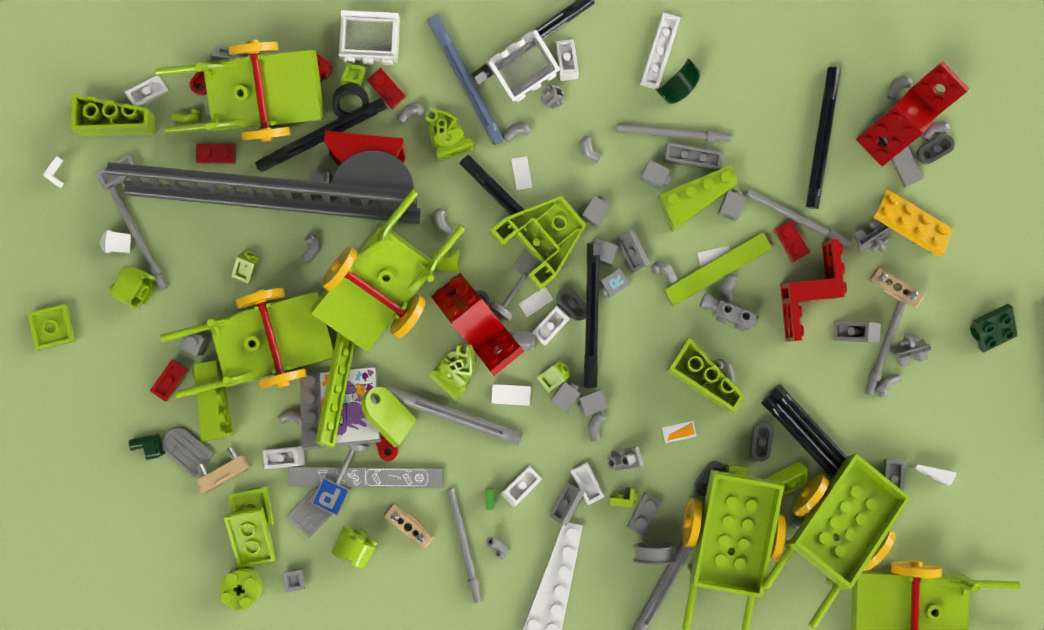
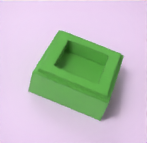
(489, 498)

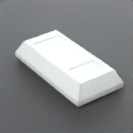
(587, 482)

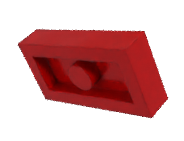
(386, 88)
(215, 153)
(791, 241)
(169, 380)

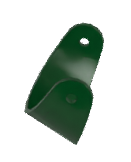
(680, 84)

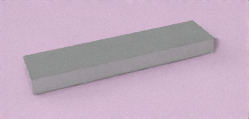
(904, 164)

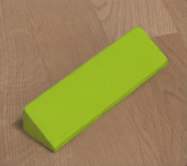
(791, 477)

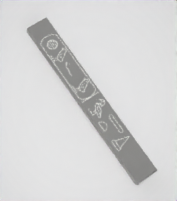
(368, 476)

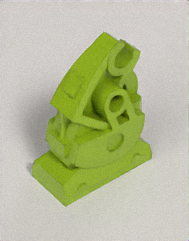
(450, 138)
(455, 373)

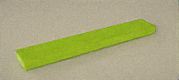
(717, 269)
(335, 392)

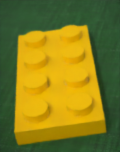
(913, 223)

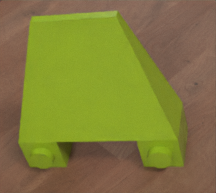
(546, 232)

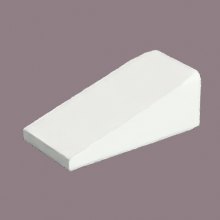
(567, 60)
(146, 92)
(551, 324)
(511, 394)
(283, 457)
(942, 476)
(521, 486)

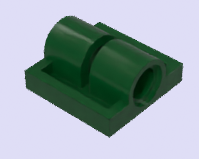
(994, 328)

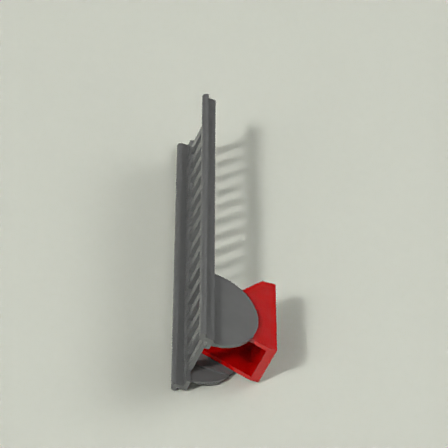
(367, 182)

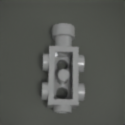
(733, 313)

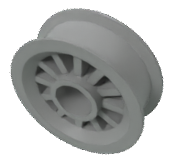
(654, 553)

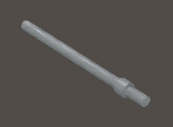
(710, 136)
(829, 234)
(153, 269)
(875, 375)
(473, 581)

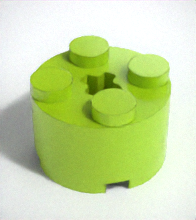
(133, 287)
(354, 547)
(231, 593)

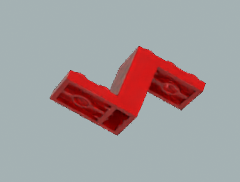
(912, 113)
(815, 290)
(477, 324)

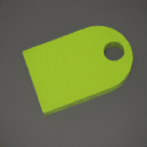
(387, 415)

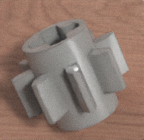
(552, 96)

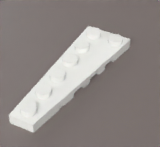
(553, 592)

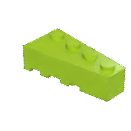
(108, 118)
(691, 198)
(701, 375)
(213, 404)

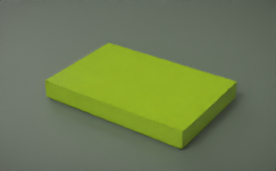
(250, 537)

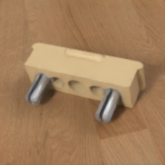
(912, 299)
(222, 474)
(393, 515)

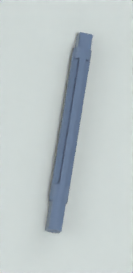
(465, 79)

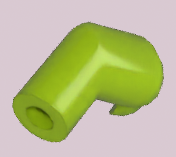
(186, 118)

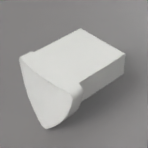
(51, 170)
(115, 242)

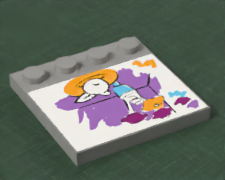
(353, 425)

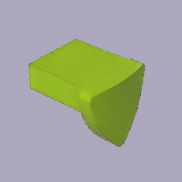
(449, 261)

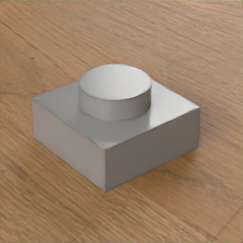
(294, 580)

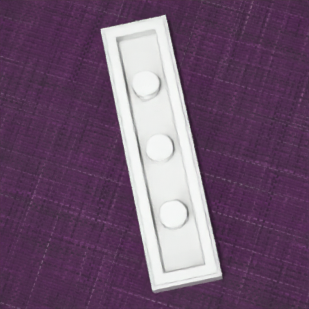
(660, 51)

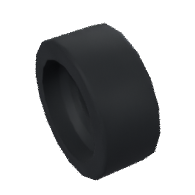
(344, 90)

